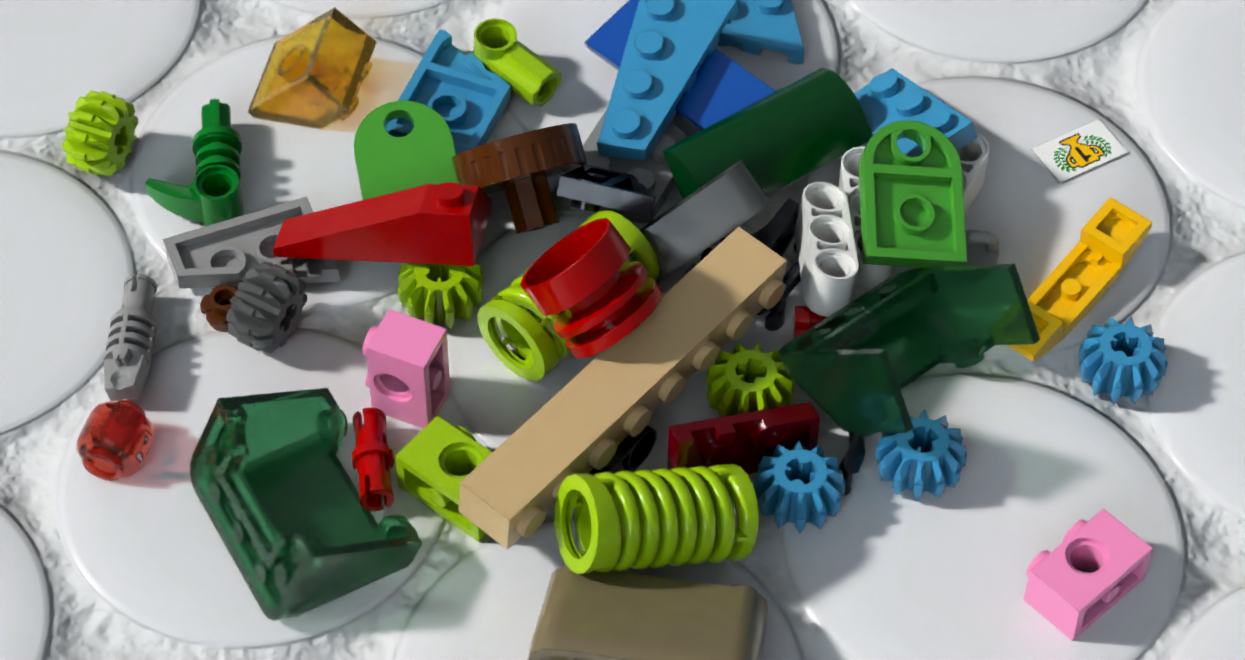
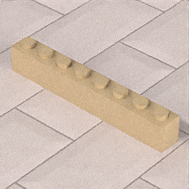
(622, 388)

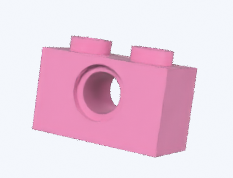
(407, 368)
(1077, 598)

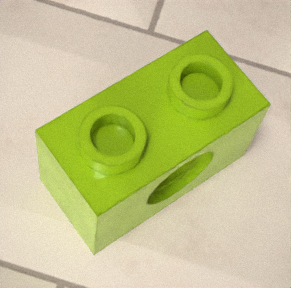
(430, 467)

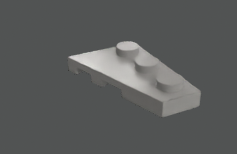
(230, 248)

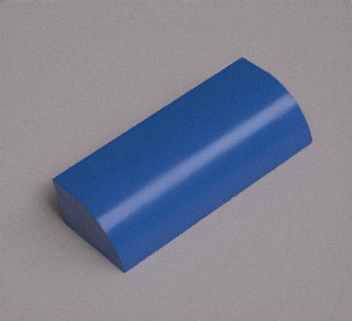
(720, 84)

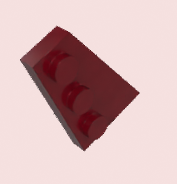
(742, 437)

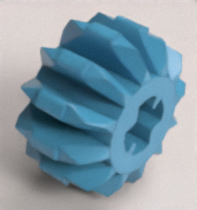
(1122, 360)
(923, 458)
(799, 486)

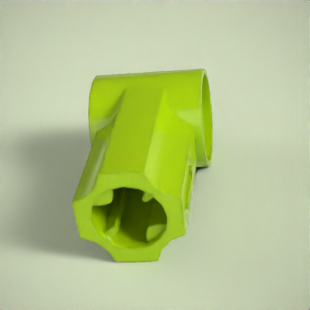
(515, 63)

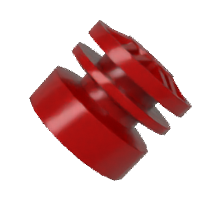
(592, 288)

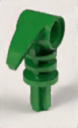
(216, 188)

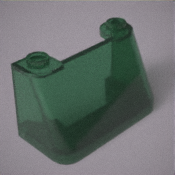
(288, 503)

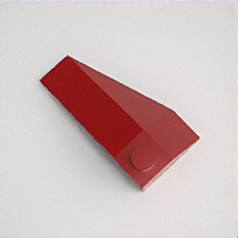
(408, 226)

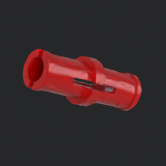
(372, 459)

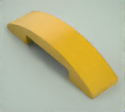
(1084, 274)

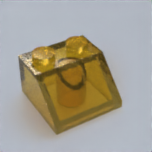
(314, 73)

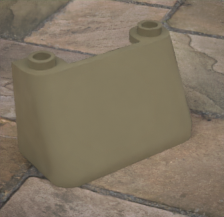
(647, 619)

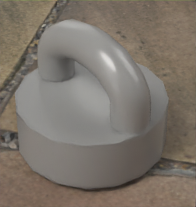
(981, 248)

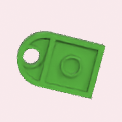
(401, 163)
(912, 203)

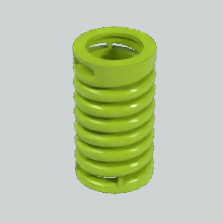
(532, 332)
(656, 518)

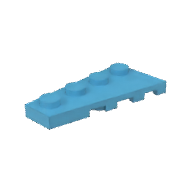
(656, 69)

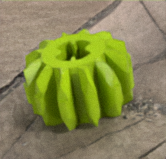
(100, 133)
(440, 291)
(748, 381)

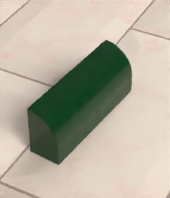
(775, 136)

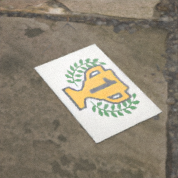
(1079, 150)

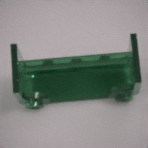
(901, 330)

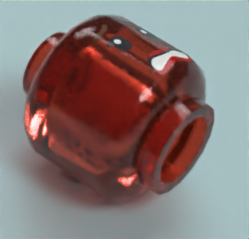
(115, 440)

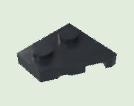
(595, 187)

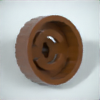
(522, 168)

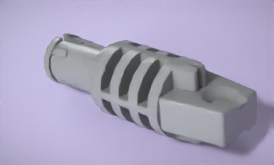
(131, 341)

